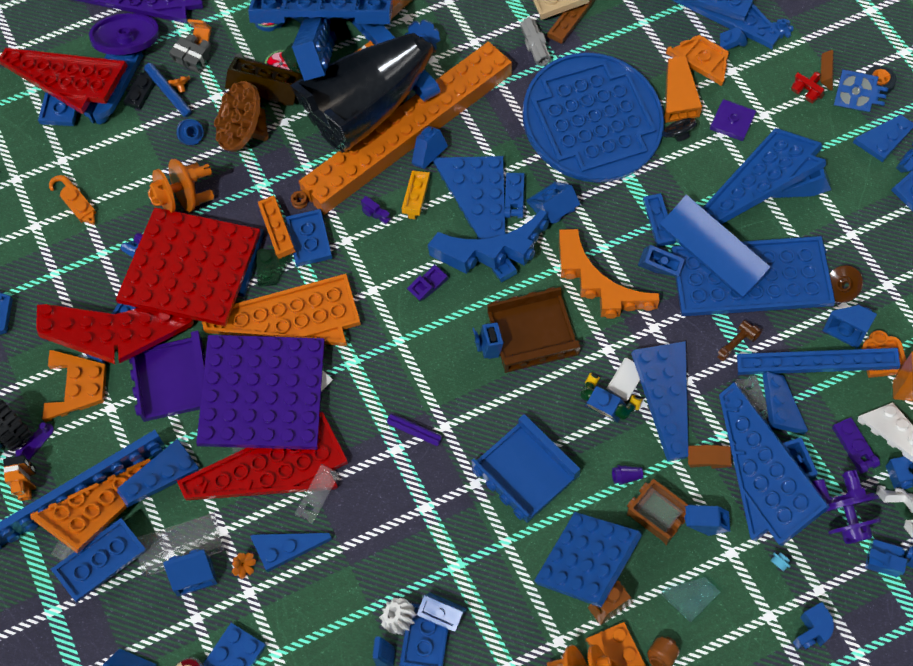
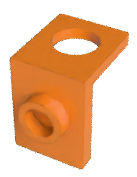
(201, 31)

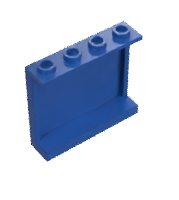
(526, 469)

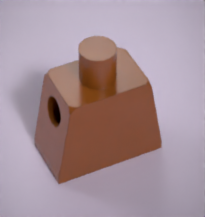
(616, 602)

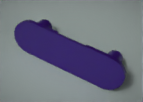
(36, 441)

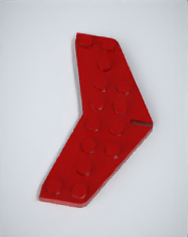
(103, 333)

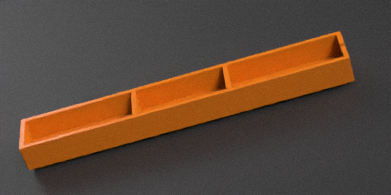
(397, 135)

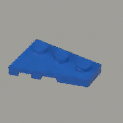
(781, 405)

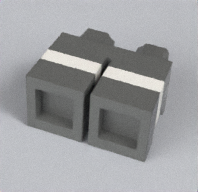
(189, 54)

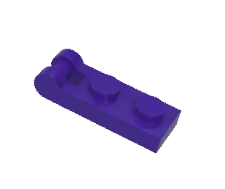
(855, 445)

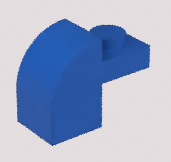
(819, 624)

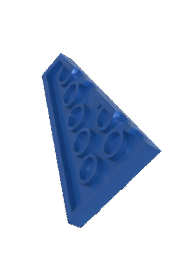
(665, 387)

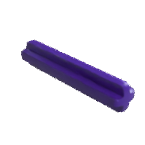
(414, 429)

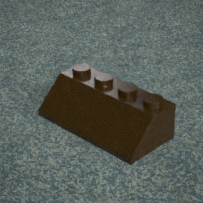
(271, 81)

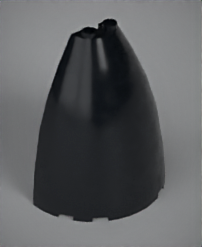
(363, 89)

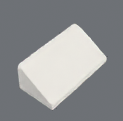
(624, 380)

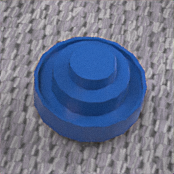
(189, 131)

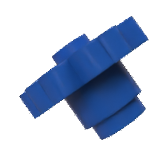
(426, 30)

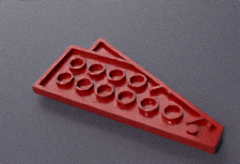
(67, 77)
(265, 470)

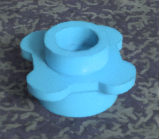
(780, 561)

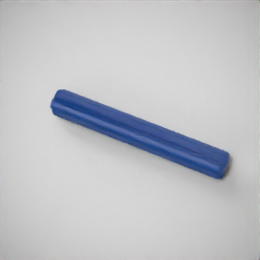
(167, 89)

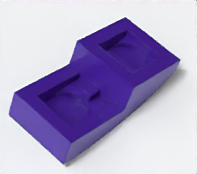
(428, 283)

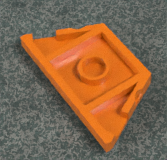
(703, 57)

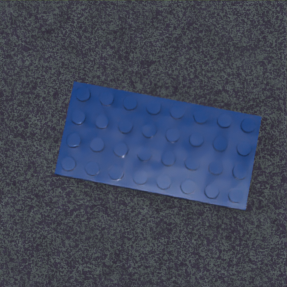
(795, 280)

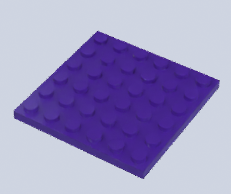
(261, 392)

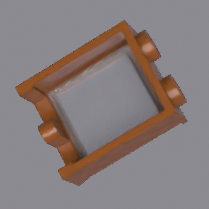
(658, 510)

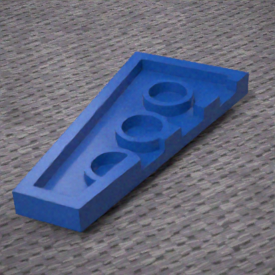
(158, 474)

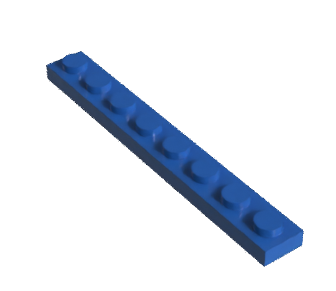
(818, 361)

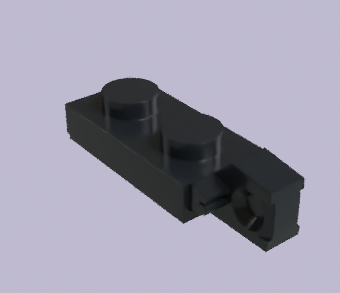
(139, 91)

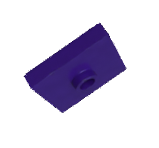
(732, 120)

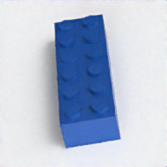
(314, 46)

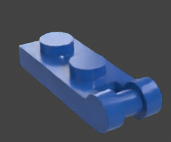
(514, 194)

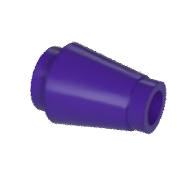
(626, 474)

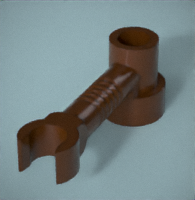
(746, 331)

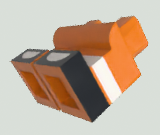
(17, 476)

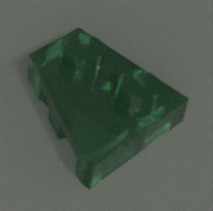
(270, 267)

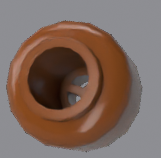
(663, 652)

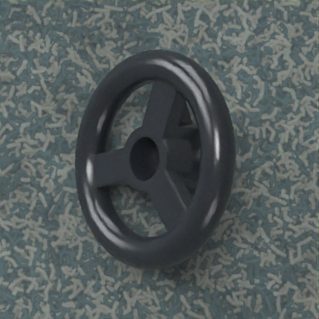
(679, 129)

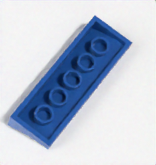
(715, 247)

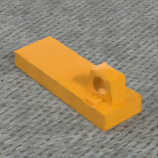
(415, 193)

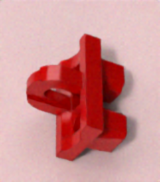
(810, 85)

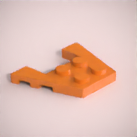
(83, 384)

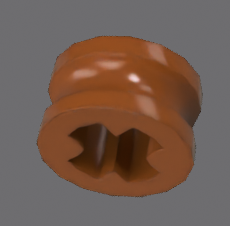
(294, 198)

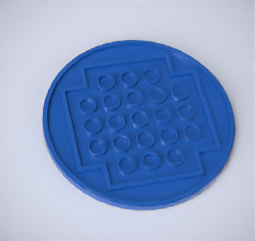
(593, 117)

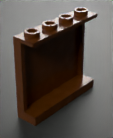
(533, 329)

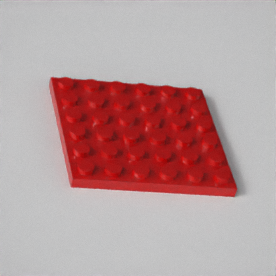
(189, 266)

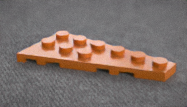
(86, 511)

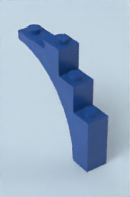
(465, 253)

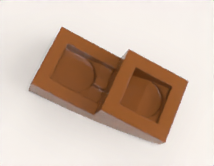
(709, 455)

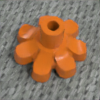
(180, 83)
(242, 565)

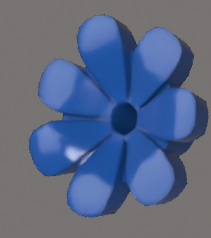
(784, 27)

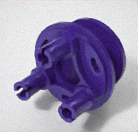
(856, 495)

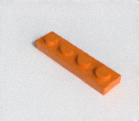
(276, 227)

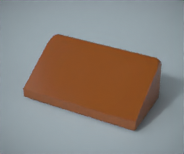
(827, 67)

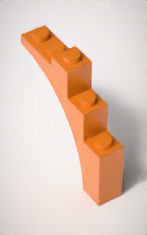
(594, 284)

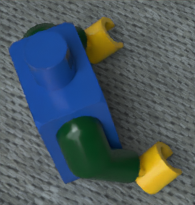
(606, 402)

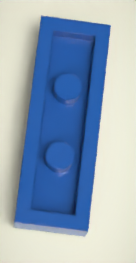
(656, 214)

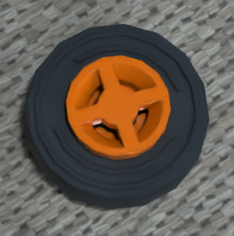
(886, 77)

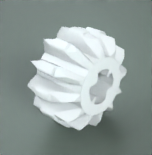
(398, 616)

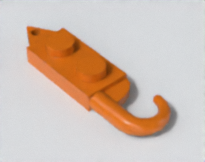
(75, 200)

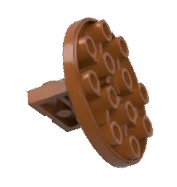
(240, 117)

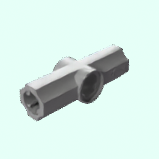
(535, 41)

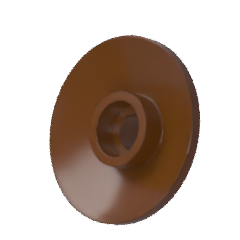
(841, 276)

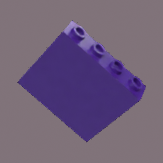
(169, 378)

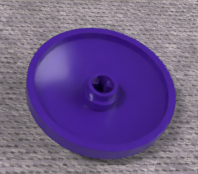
(124, 34)

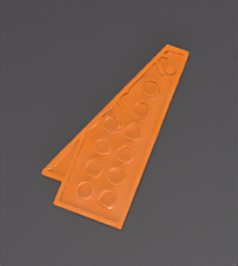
(305, 311)

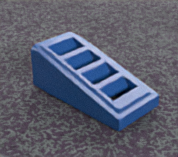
(383, 652)

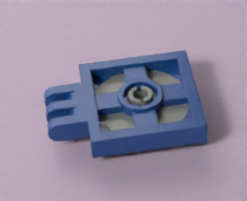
(858, 91)

